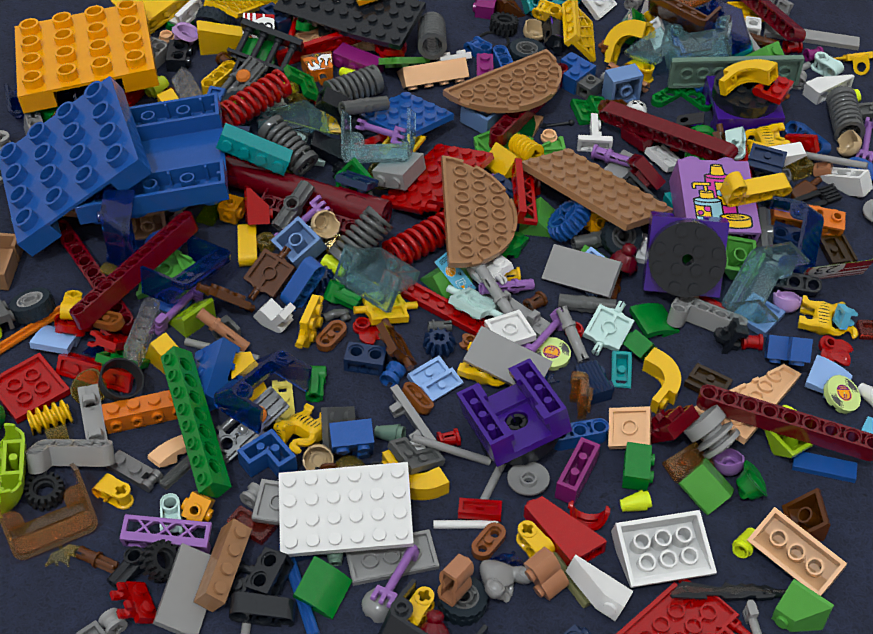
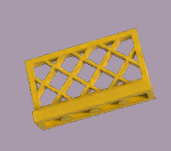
(235, 7)
(578, 29)

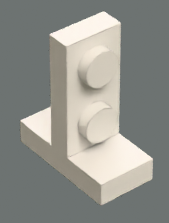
(587, 142)

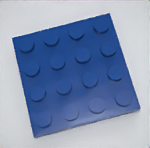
(427, 114)

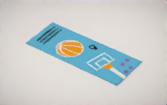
(454, 275)

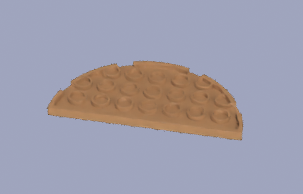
(510, 87)
(476, 214)

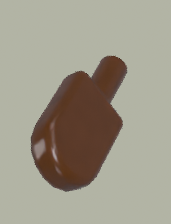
(805, 187)

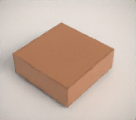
(822, 168)

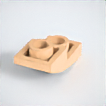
(167, 452)

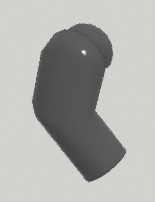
(336, 313)

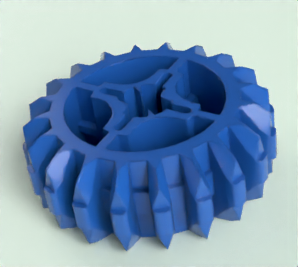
(568, 220)

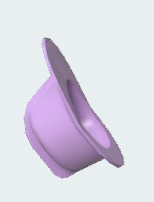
(185, 32)

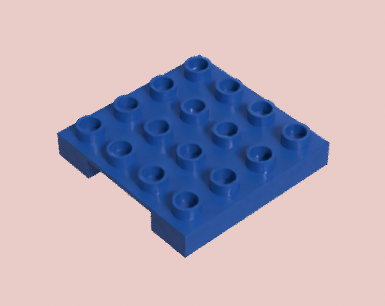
(182, 155)
(70, 161)

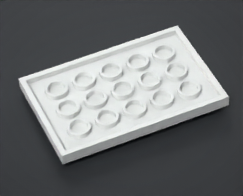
(345, 509)

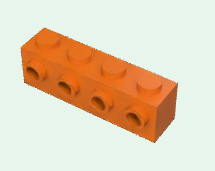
(833, 220)
(138, 412)

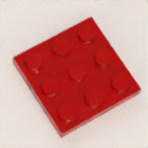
(30, 386)

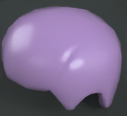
(787, 301)

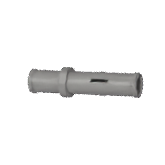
(490, 283)
(568, 326)

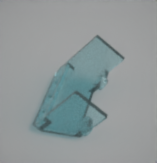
(651, 47)
(354, 144)
(757, 279)

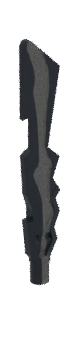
(691, 590)

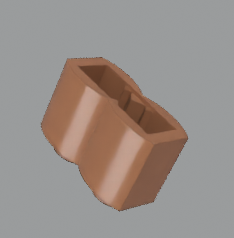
(546, 574)
(455, 580)

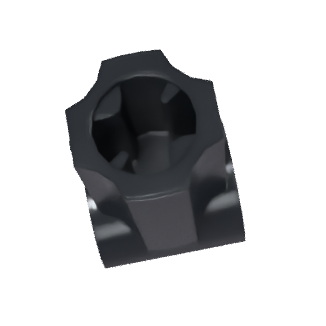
(128, 568)

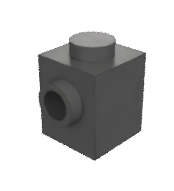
(588, 86)

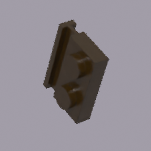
(837, 249)
(703, 375)

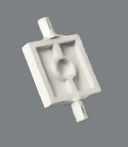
(497, 267)

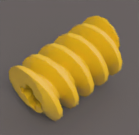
(525, 147)
(49, 416)

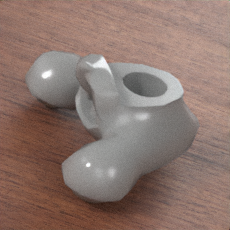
(500, 578)

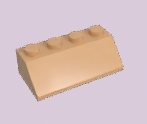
(434, 72)
(797, 552)

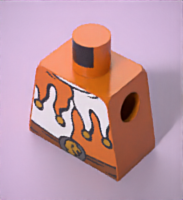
(318, 65)

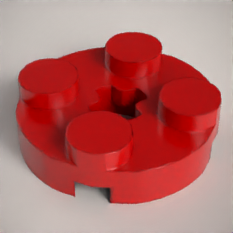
(385, 52)
(68, 326)

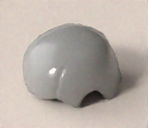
(373, 609)

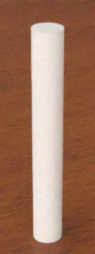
(461, 524)

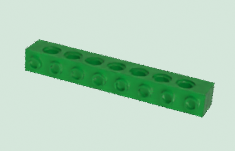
(195, 423)

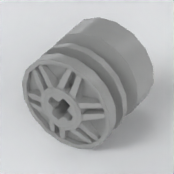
(711, 431)

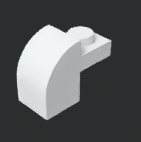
(275, 317)

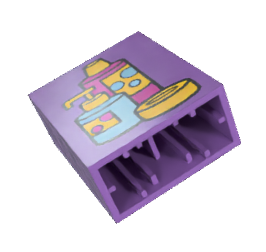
(697, 193)

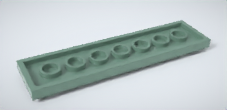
(692, 71)

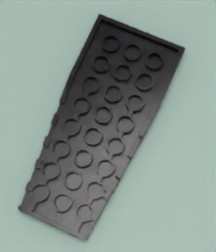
(377, 22)

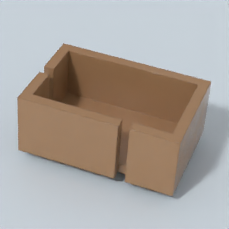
(9, 255)

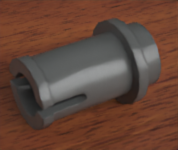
(441, 324)

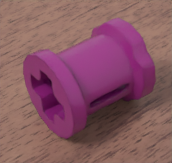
(810, 53)

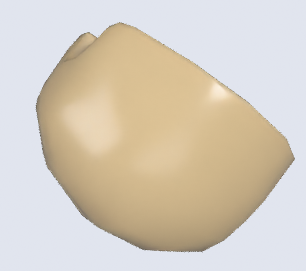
(533, 29)
(849, 143)
(325, 224)
(316, 456)

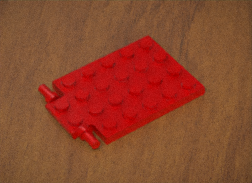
(427, 190)
(685, 616)

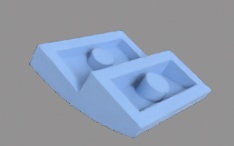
(48, 340)
(822, 371)
(435, 378)

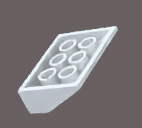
(663, 548)

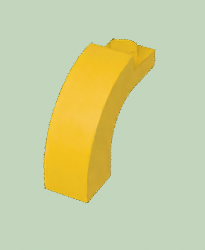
(621, 33)
(748, 71)
(667, 373)
(423, 485)

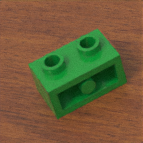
(637, 465)

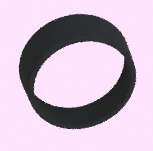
(125, 364)

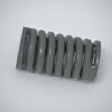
(432, 35)
(359, 83)
(844, 111)
(286, 137)
(365, 234)

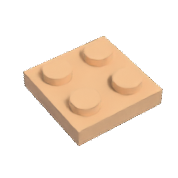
(629, 425)

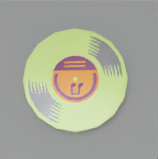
(556, 351)
(842, 394)

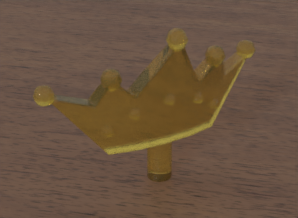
(62, 555)

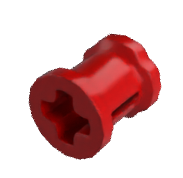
(789, 47)
(753, 341)
(451, 437)

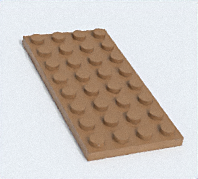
(595, 188)

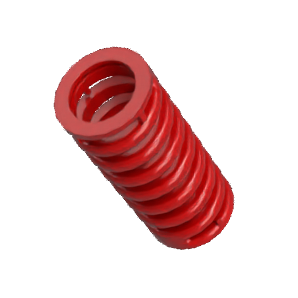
(249, 105)
(404, 240)

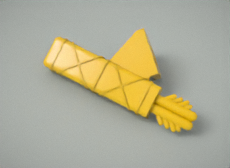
(858, 58)

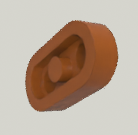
(110, 321)
(330, 337)
(417, 398)
(487, 542)

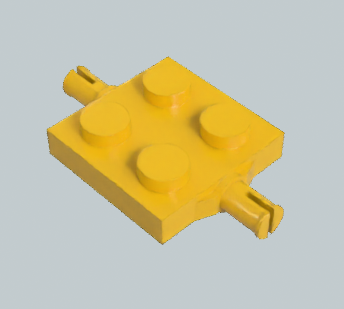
(397, 315)
(310, 322)

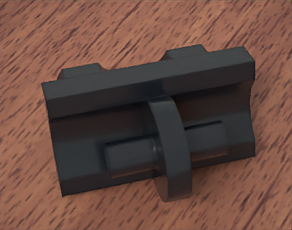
(731, 335)

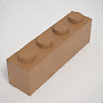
(222, 565)

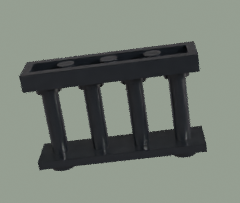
(266, 33)

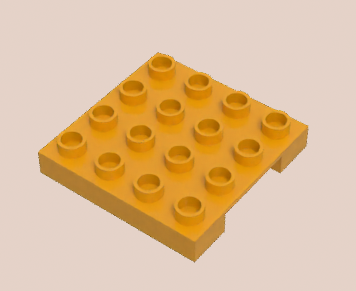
(81, 50)

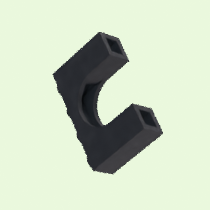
(326, 147)

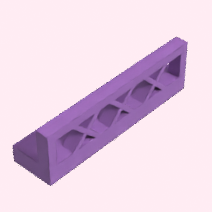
(144, 539)

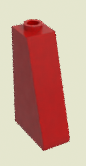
(565, 531)

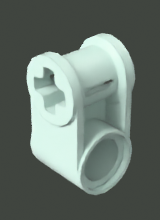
(827, 66)
(738, 138)
(173, 513)

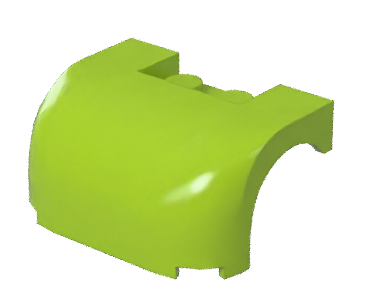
(12, 467)

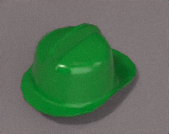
(751, 483)

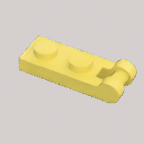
(287, 396)

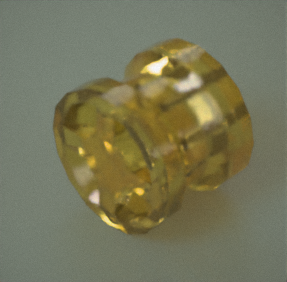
(264, 242)

